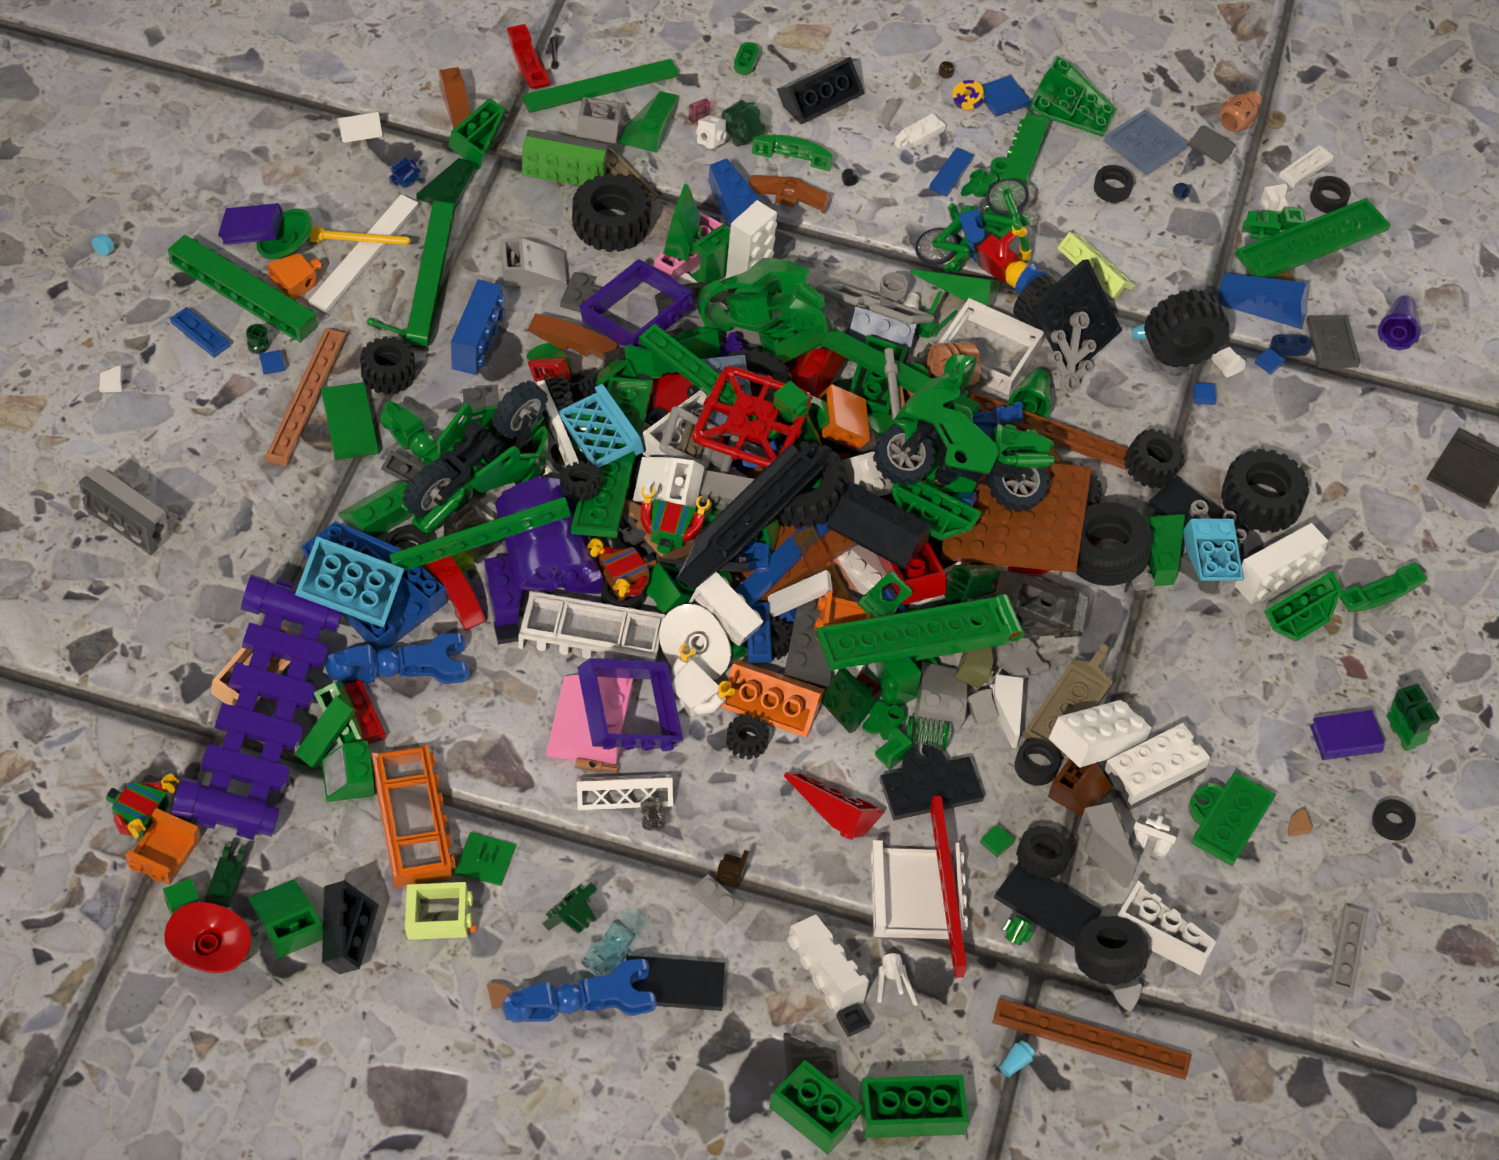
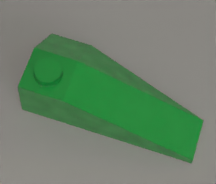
(650, 124)
(963, 287)

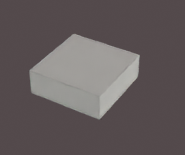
(889, 112)

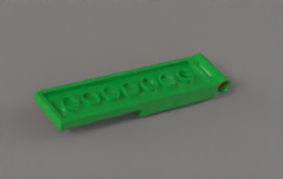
(921, 633)

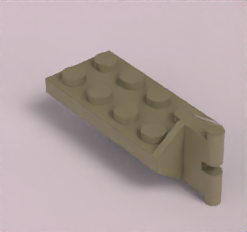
(1078, 689)

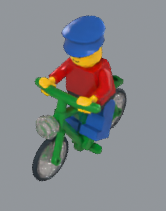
(987, 244)

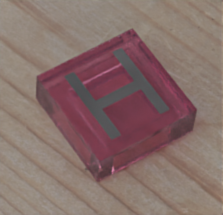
(699, 110)

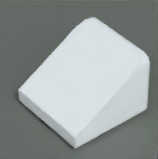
(111, 380)

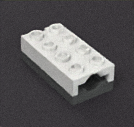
(1156, 766)

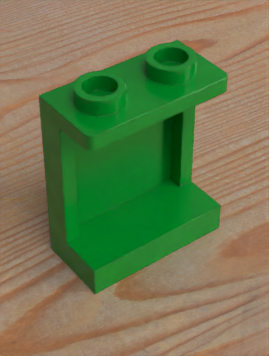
(714, 255)

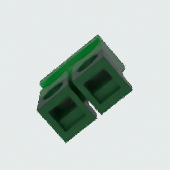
(1412, 716)

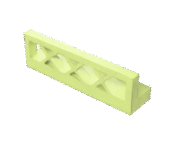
(1109, 277)

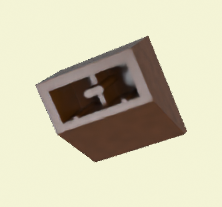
(1079, 787)

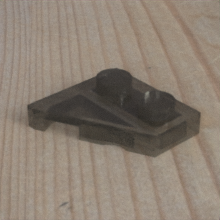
(821, 1058)

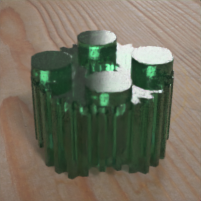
(743, 122)

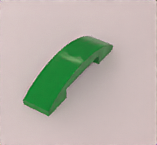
(794, 147)
(1383, 591)

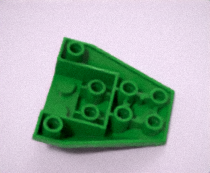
(1071, 99)

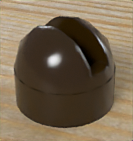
(946, 69)

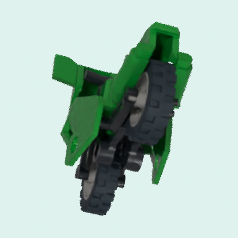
(959, 451)
(480, 454)

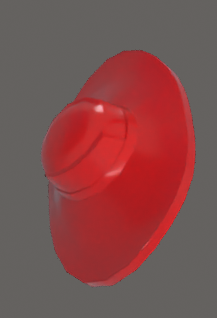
(207, 937)

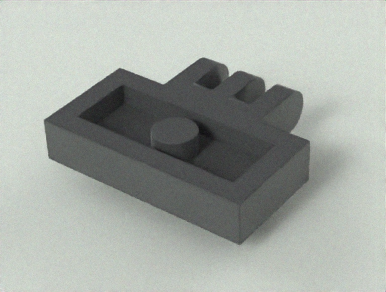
(578, 291)

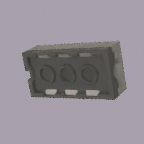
(124, 509)

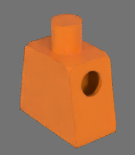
(294, 274)

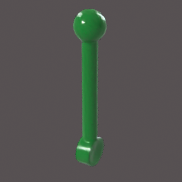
(370, 321)

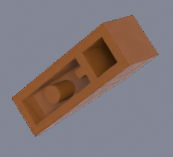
(454, 95)

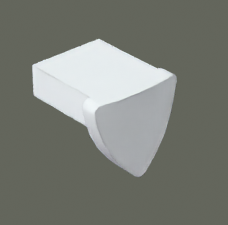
(1229, 362)

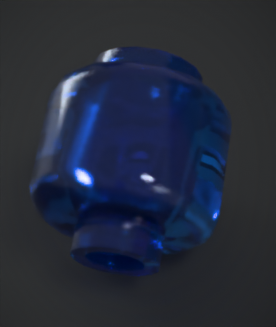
(404, 172)

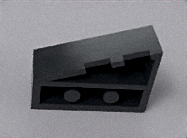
(346, 926)

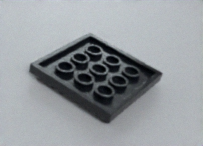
(1074, 293)

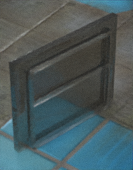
(1468, 468)

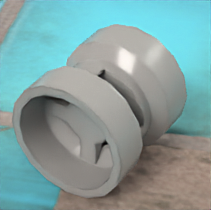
(1144, 580)

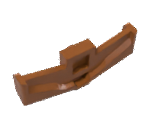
(789, 190)

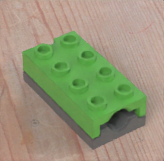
(562, 158)

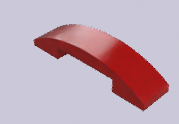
(526, 57)
(458, 591)

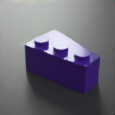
(502, 591)

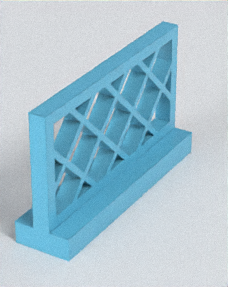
(606, 408)

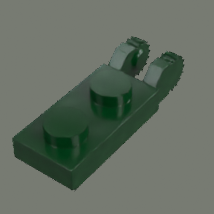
(226, 876)

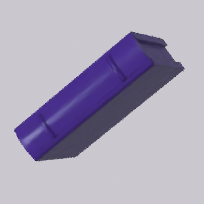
(250, 223)
(1347, 735)

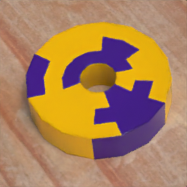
(968, 87)

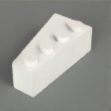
(1167, 931)
(827, 964)

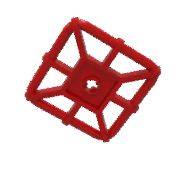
(738, 420)

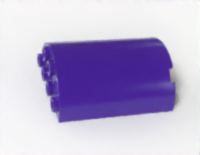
(550, 553)

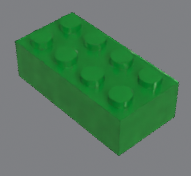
(871, 385)
(913, 1106)

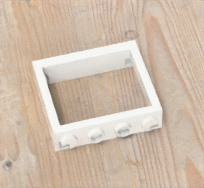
(1005, 326)

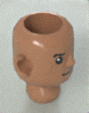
(1240, 111)

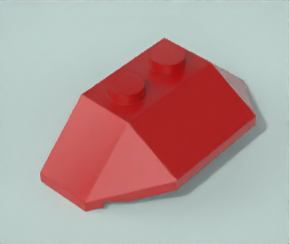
(816, 370)

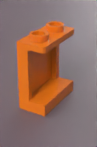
(847, 418)
(838, 611)
(164, 847)

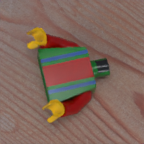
(670, 522)
(137, 802)

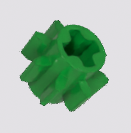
(1018, 930)

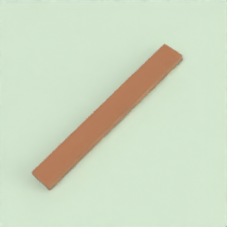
(305, 397)

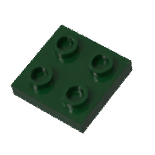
(848, 699)
(572, 910)

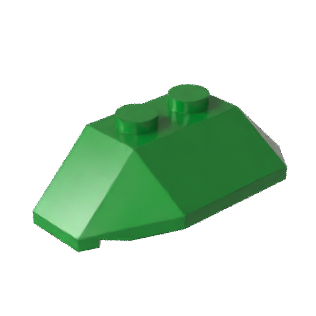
(943, 512)
(1304, 607)

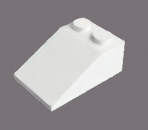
(863, 472)

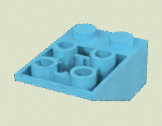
(1213, 549)

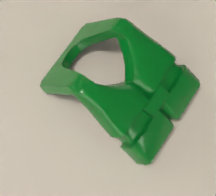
(873, 602)

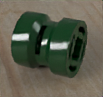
(257, 338)

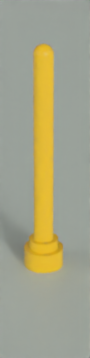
(319, 234)

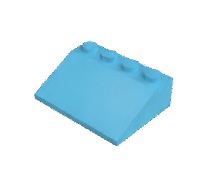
(349, 581)

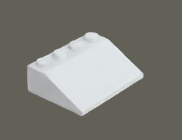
(860, 570)

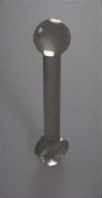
(771, 48)

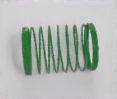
(944, 738)

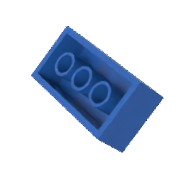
(477, 327)

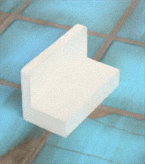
(359, 127)

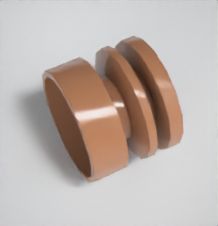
(941, 352)

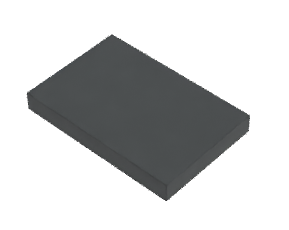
(1333, 341)

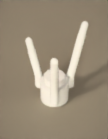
(894, 969)

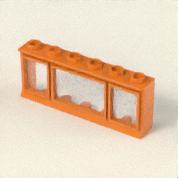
(412, 816)

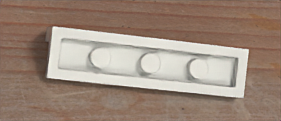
(622, 782)

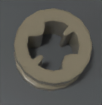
(1275, 119)

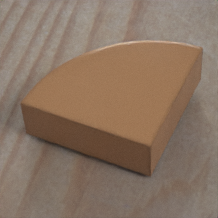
(1299, 824)
(497, 994)

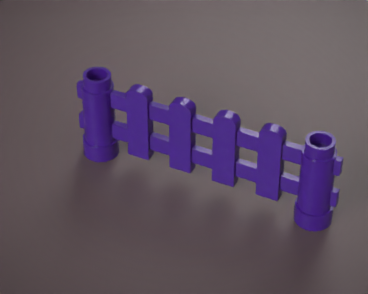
(213, 803)

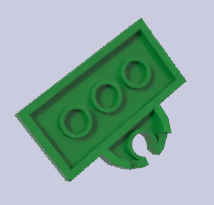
(1229, 816)

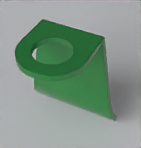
(547, 351)

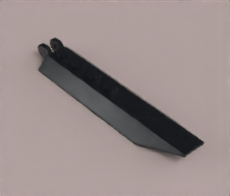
(750, 512)

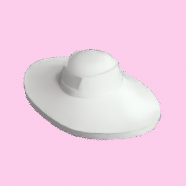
(700, 631)

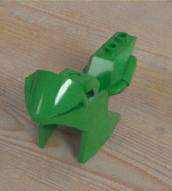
(761, 311)

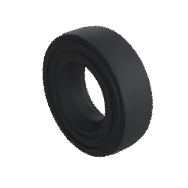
(1388, 831)

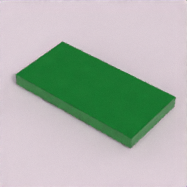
(349, 421)

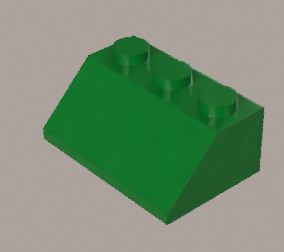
(378, 511)
(815, 1107)

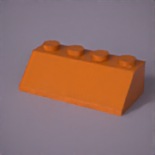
(773, 698)

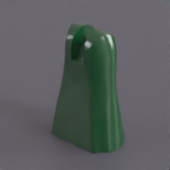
(970, 582)

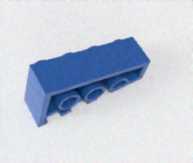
(730, 190)
(1266, 298)

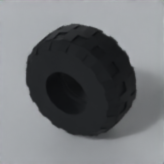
(1111, 950)

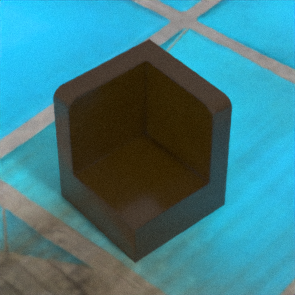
(732, 868)

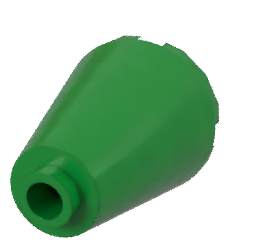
(1033, 393)

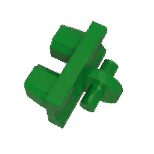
(1261, 229)

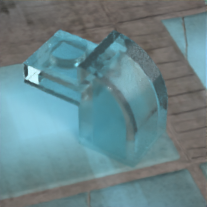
(610, 951)

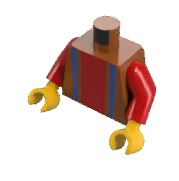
(623, 568)

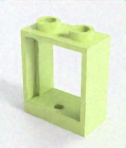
(437, 929)

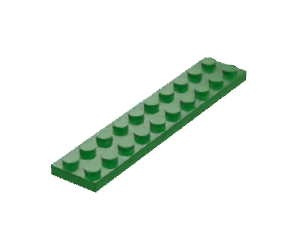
(604, 512)

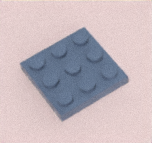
(1145, 142)

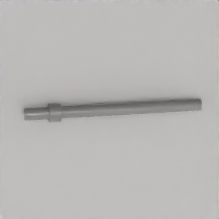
(891, 371)

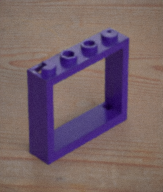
(624, 283)
(664, 698)

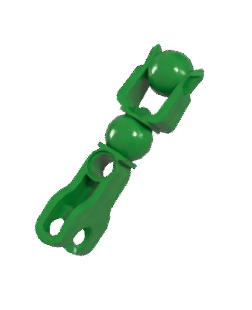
(409, 432)

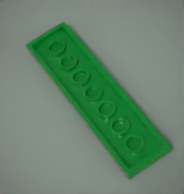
(1312, 239)

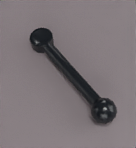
(554, 65)

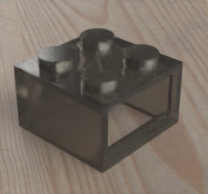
(468, 518)

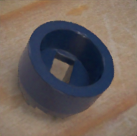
(1181, 190)

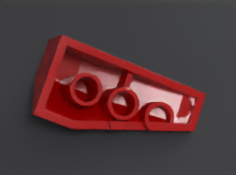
(844, 814)

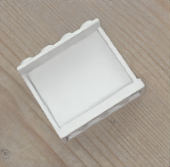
(909, 892)

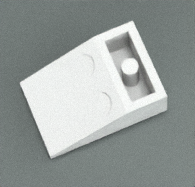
(673, 480)

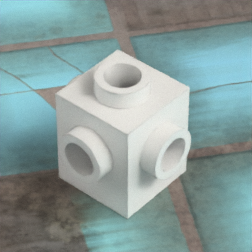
(711, 131)

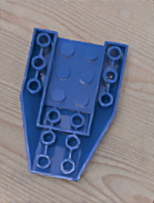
(415, 599)

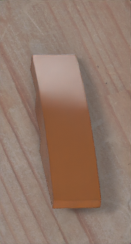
(567, 334)

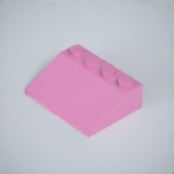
(570, 729)

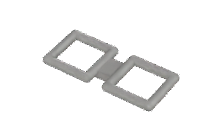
(876, 304)
(709, 456)

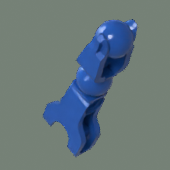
(409, 661)
(614, 990)

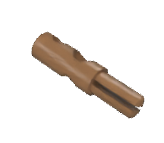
(600, 766)

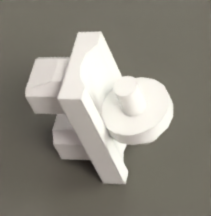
(1163, 840)

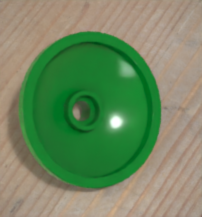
(292, 234)

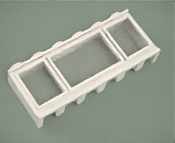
(590, 627)

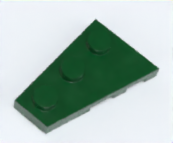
(450, 183)

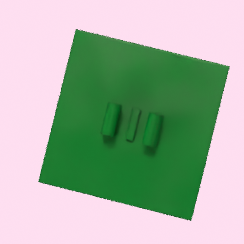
(485, 859)

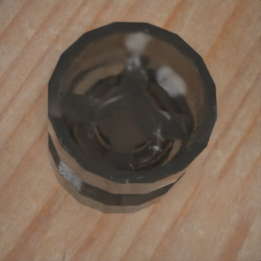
(652, 811)

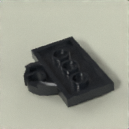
(912, 788)

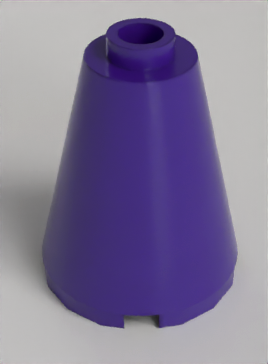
(1400, 325)

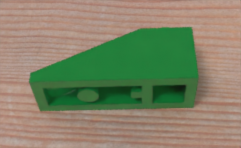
(351, 731)

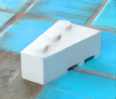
(728, 607)

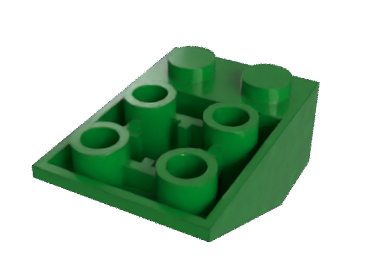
(287, 918)

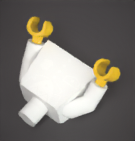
(694, 688)

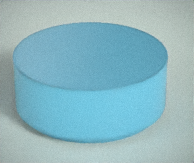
(102, 244)

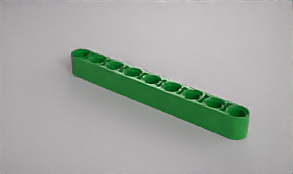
(430, 273)

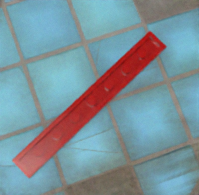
(948, 887)

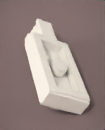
(920, 131)

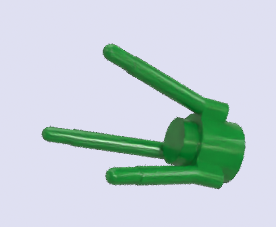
(927, 330)

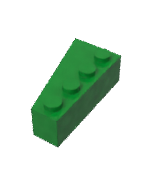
(700, 341)

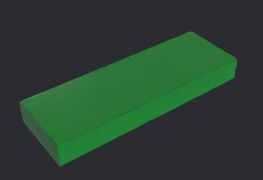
(325, 731)

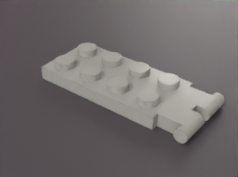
(1019, 657)

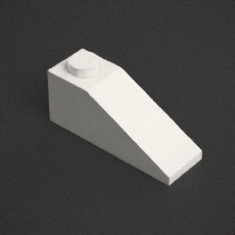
(1008, 702)

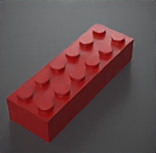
(922, 575)

